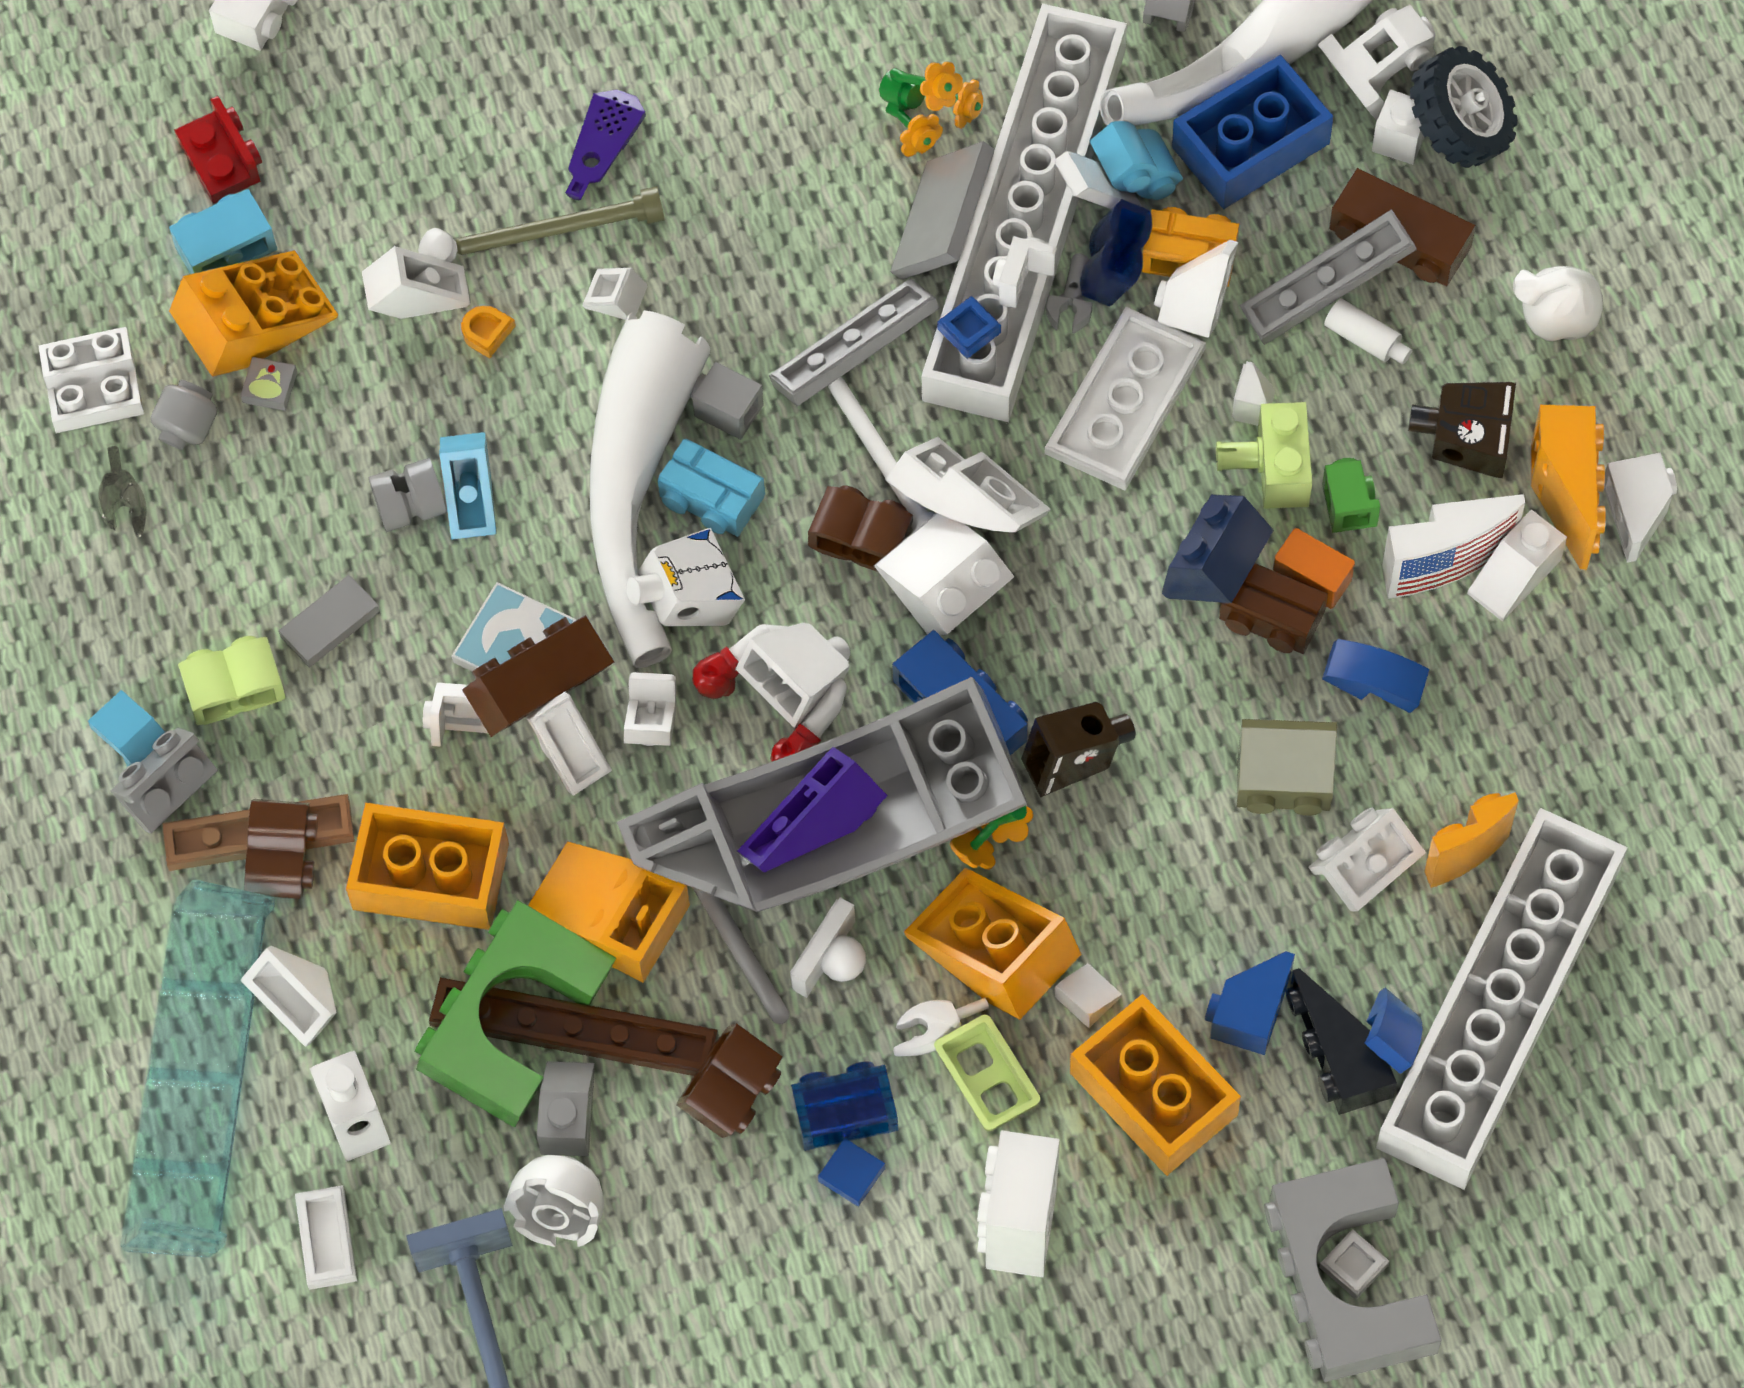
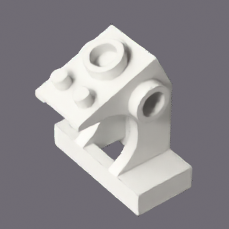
(1365, 77)

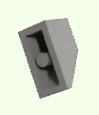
(565, 1108)

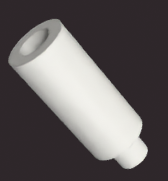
(1366, 332)

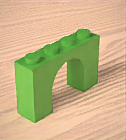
(522, 947)

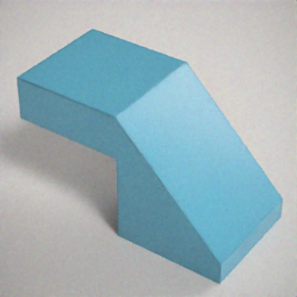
(126, 728)

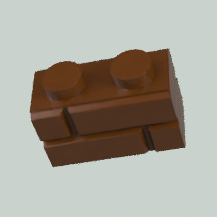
(1275, 609)

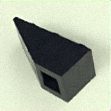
(1350, 1069)

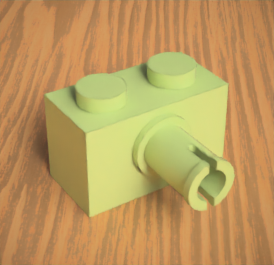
(1278, 454)

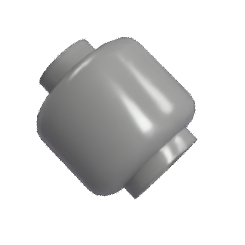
(184, 414)

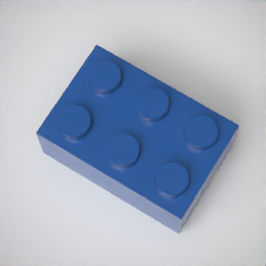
(1252, 131)

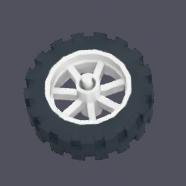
(1463, 106)

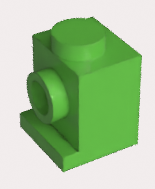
(1349, 496)

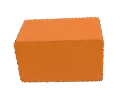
(1315, 565)

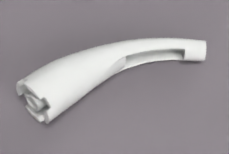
(1270, 30)
(635, 417)

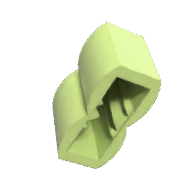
(231, 679)

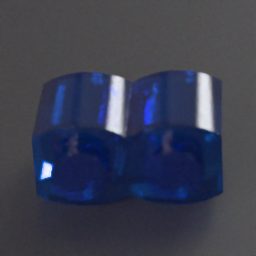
(1116, 252)

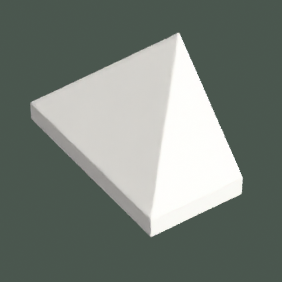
(293, 991)

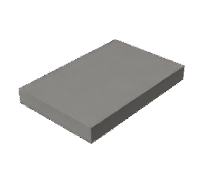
(942, 210)

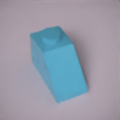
(467, 485)

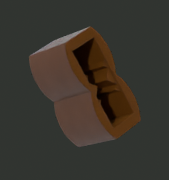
(856, 527)
(278, 848)
(730, 1081)

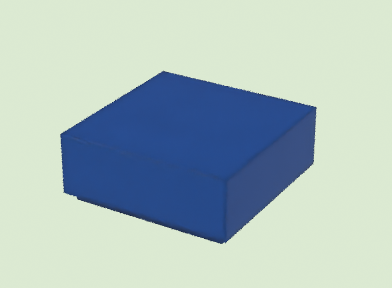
(969, 327)
(851, 1172)

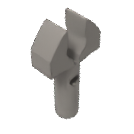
(1071, 297)

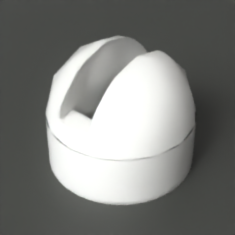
(438, 245)

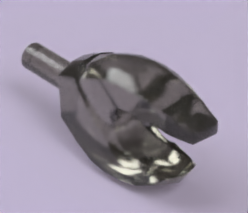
(121, 490)

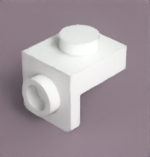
(1023, 255)
(650, 709)
(449, 712)

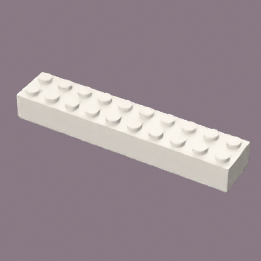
(1025, 196)

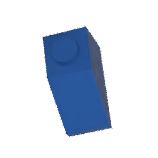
(1250, 1004)

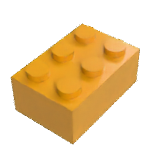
(427, 866)
(1154, 1084)

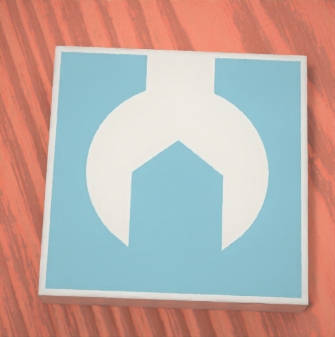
(502, 624)

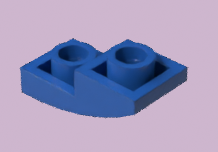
(1368, 669)
(1394, 1031)

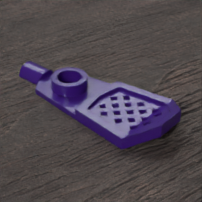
(601, 143)

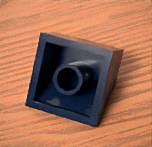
(1217, 551)

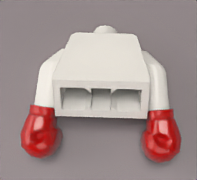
(791, 670)

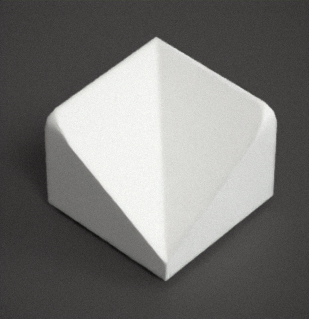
(1251, 392)

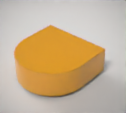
(486, 329)

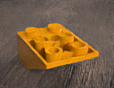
(249, 310)
(1569, 476)
(613, 905)

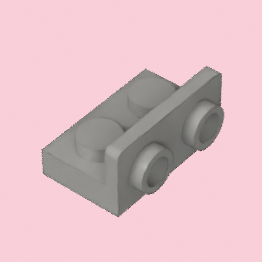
(164, 779)

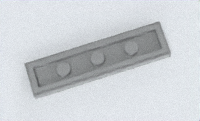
(1328, 277)
(853, 342)

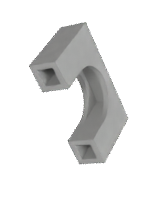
(1343, 1335)

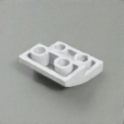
(91, 380)

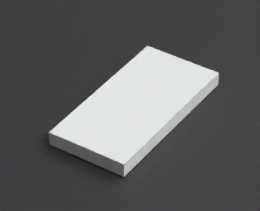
(1125, 398)

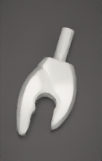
(938, 1018)

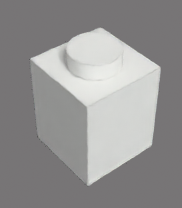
(1397, 129)

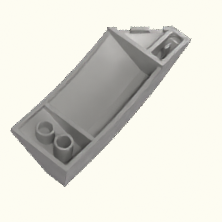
(933, 759)

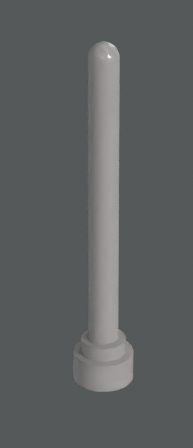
(745, 957)

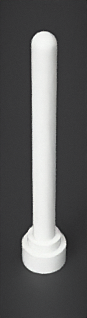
(875, 446)

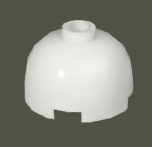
(556, 1199)

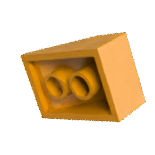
(995, 941)

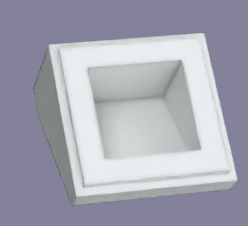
(615, 292)
(1086, 994)

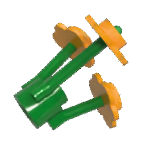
(940, 87)

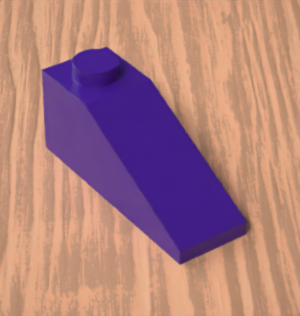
(817, 811)

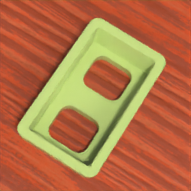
(1003, 1070)

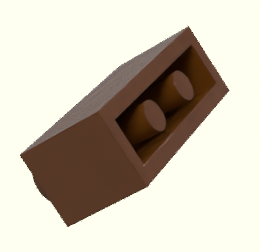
(1438, 235)
(536, 673)

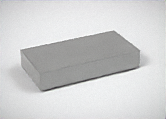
(329, 621)

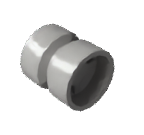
(407, 495)

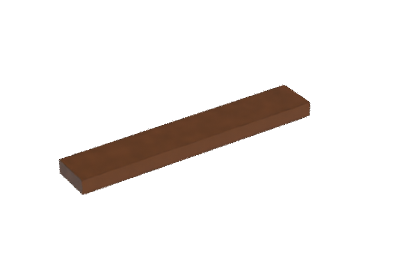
(587, 1029)

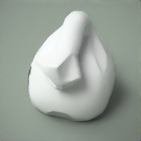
(1559, 302)

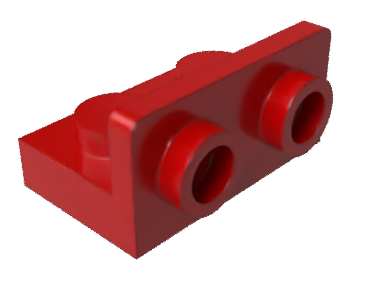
(219, 152)

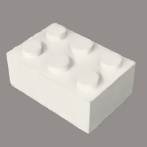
(1018, 1203)

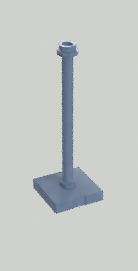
(461, 1245)

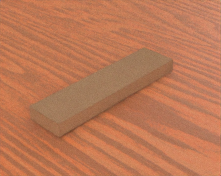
(225, 835)

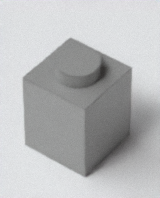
(727, 400)

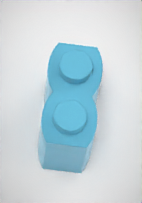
(1136, 160)

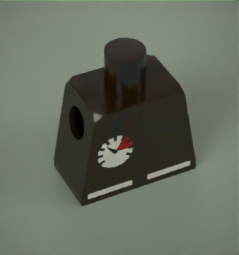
(1469, 425)
(1073, 745)

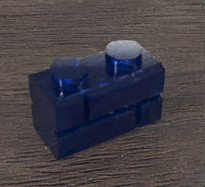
(844, 1105)

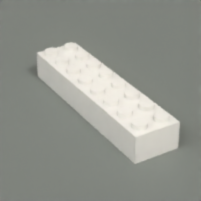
(1501, 999)

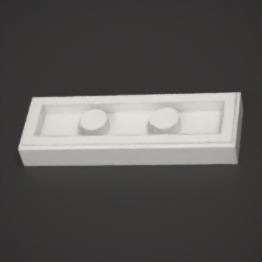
(1089, 181)

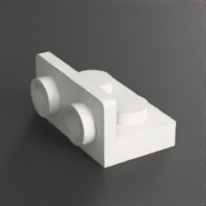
(1367, 856)

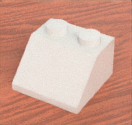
(943, 573)

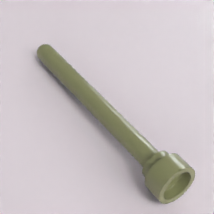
(643, 207)

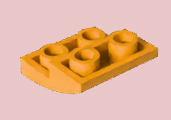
(1461, 848)

